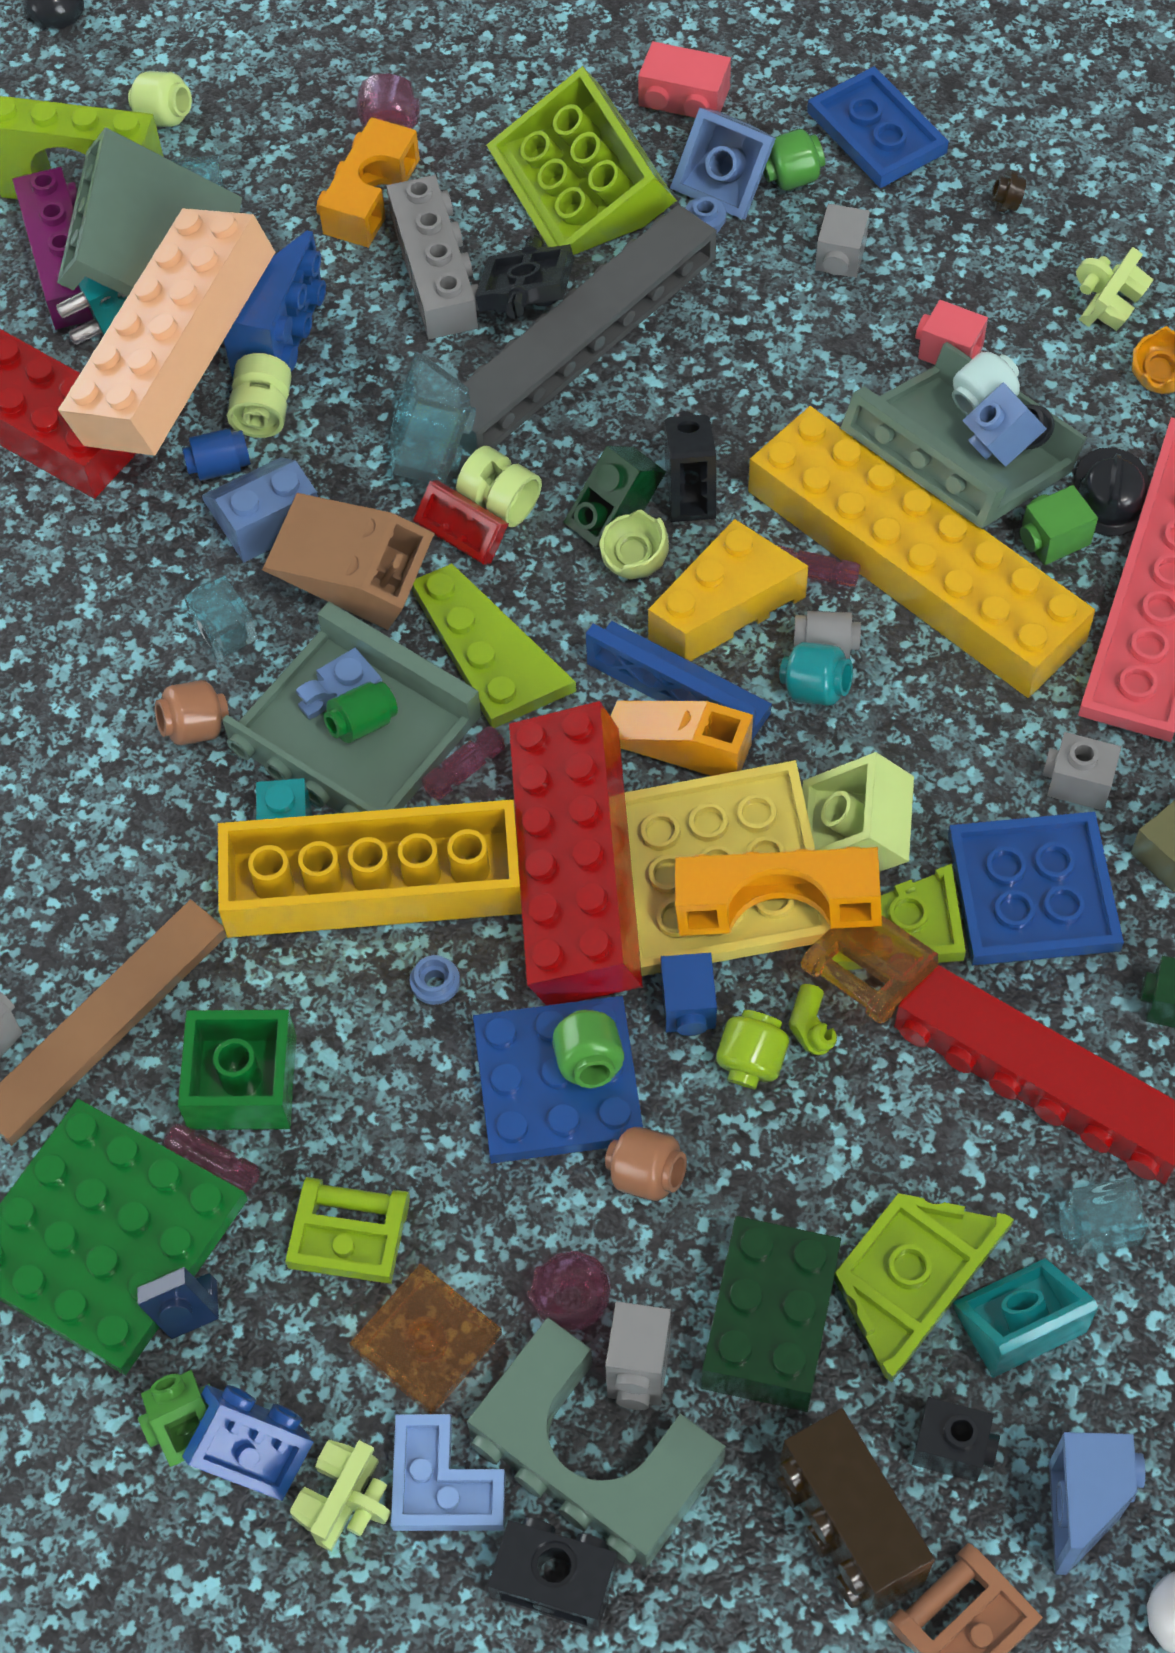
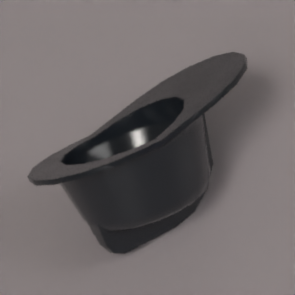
(1114, 488)

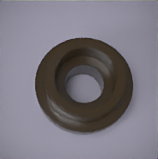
(1008, 191)

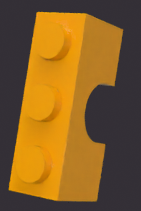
(378, 156)

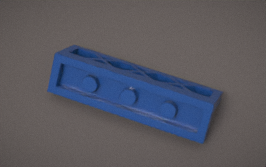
(664, 673)

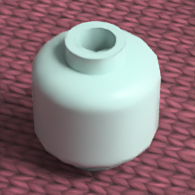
(981, 378)

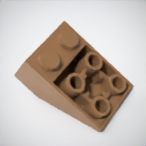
(349, 556)

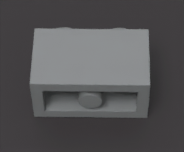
(638, 1355)

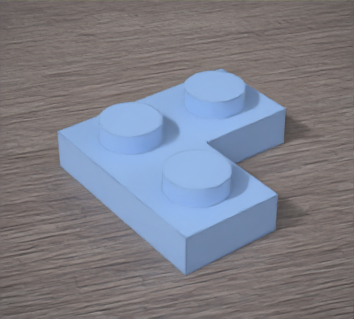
(429, 1492)

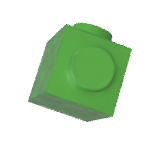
(1058, 525)

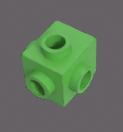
(172, 1414)

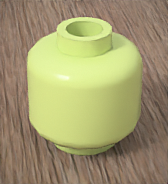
(161, 95)

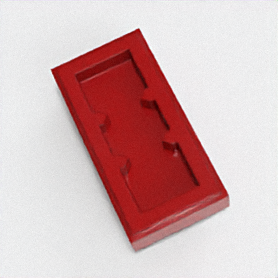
(460, 522)

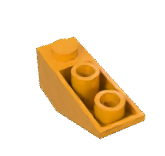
(686, 733)

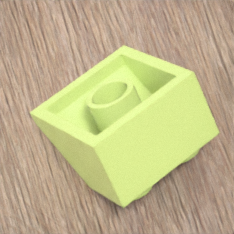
(862, 807)

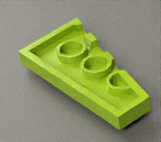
(489, 648)

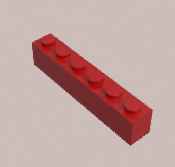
(1043, 1071)

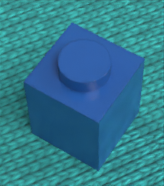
(688, 993)

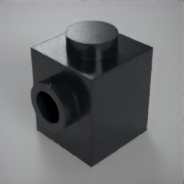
(955, 1440)

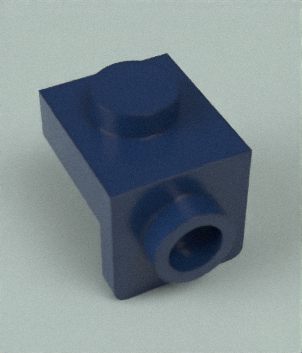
(180, 1301)

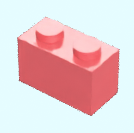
(683, 80)

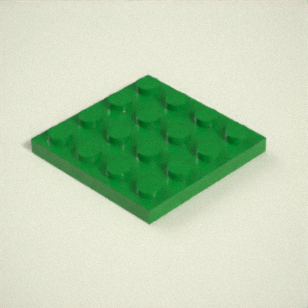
(99, 1221)

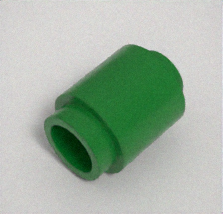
(360, 711)

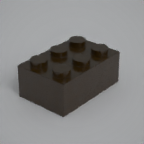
(853, 1514)

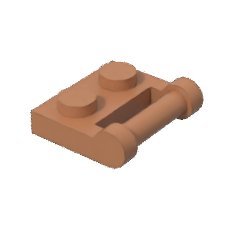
(988, 1625)

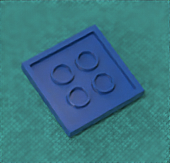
(1034, 888)
(528, 1100)

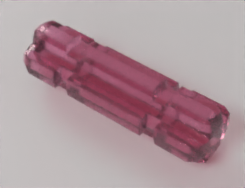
(826, 567)
(463, 763)
(212, 1157)

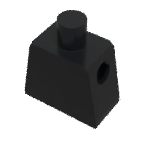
(690, 447)

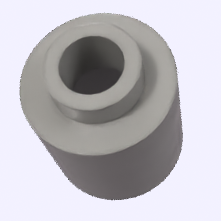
(828, 629)

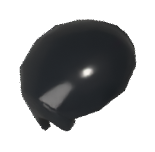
(53, 12)

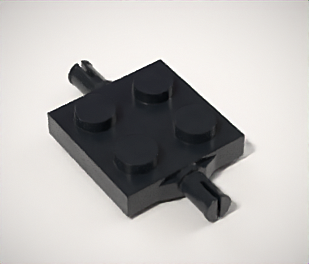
(525, 277)

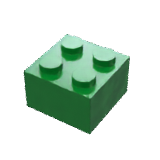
(237, 1069)

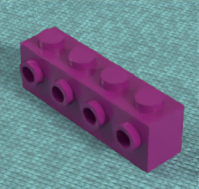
(47, 214)

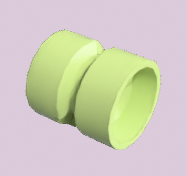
(259, 395)
(499, 486)

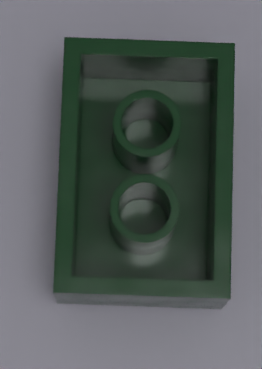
(770, 1313)

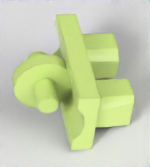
(1125, 277)
(329, 1515)

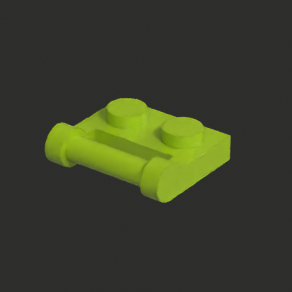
(347, 1245)

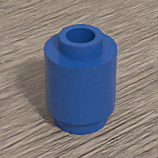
(216, 454)

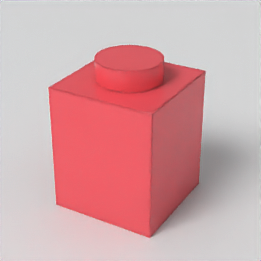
(952, 325)

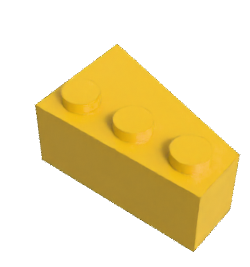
(724, 590)

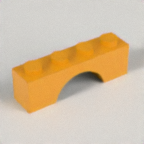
(720, 888)

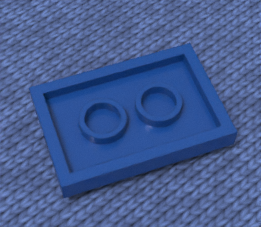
(877, 126)

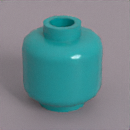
(816, 673)

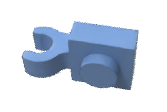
(333, 680)

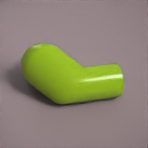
(806, 1025)

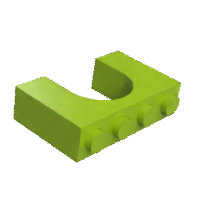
(35, 125)

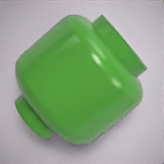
(794, 160)
(588, 1048)

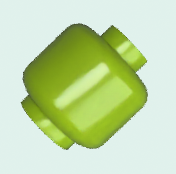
(752, 1048)

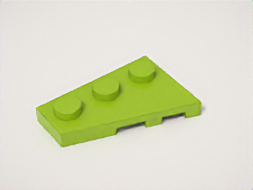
(927, 912)

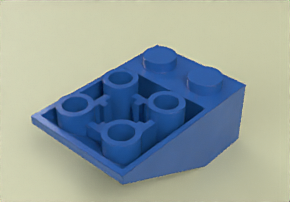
(280, 305)

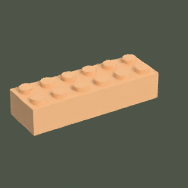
(167, 331)

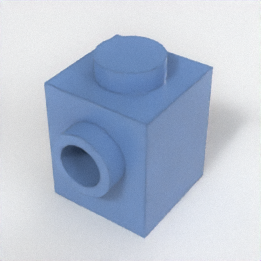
(1002, 426)

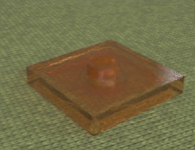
(426, 1339)

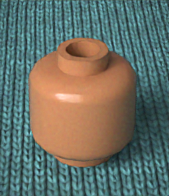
(190, 712)
(646, 1163)

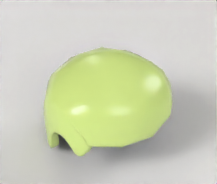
(634, 545)

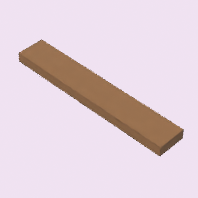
(105, 1018)

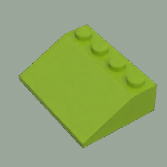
(580, 167)

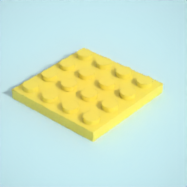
(718, 816)

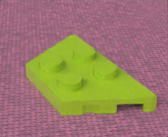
(912, 1272)

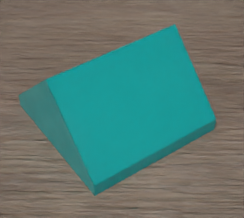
(1025, 1315)

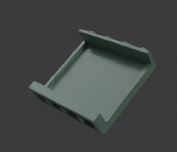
(126, 210)
(926, 440)
(379, 768)

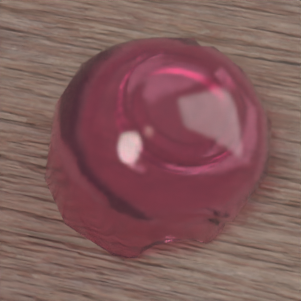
(388, 99)
(570, 1290)

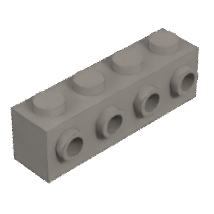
(433, 256)

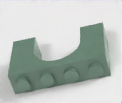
(630, 1511)

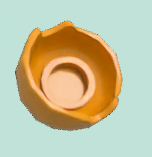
(1155, 361)

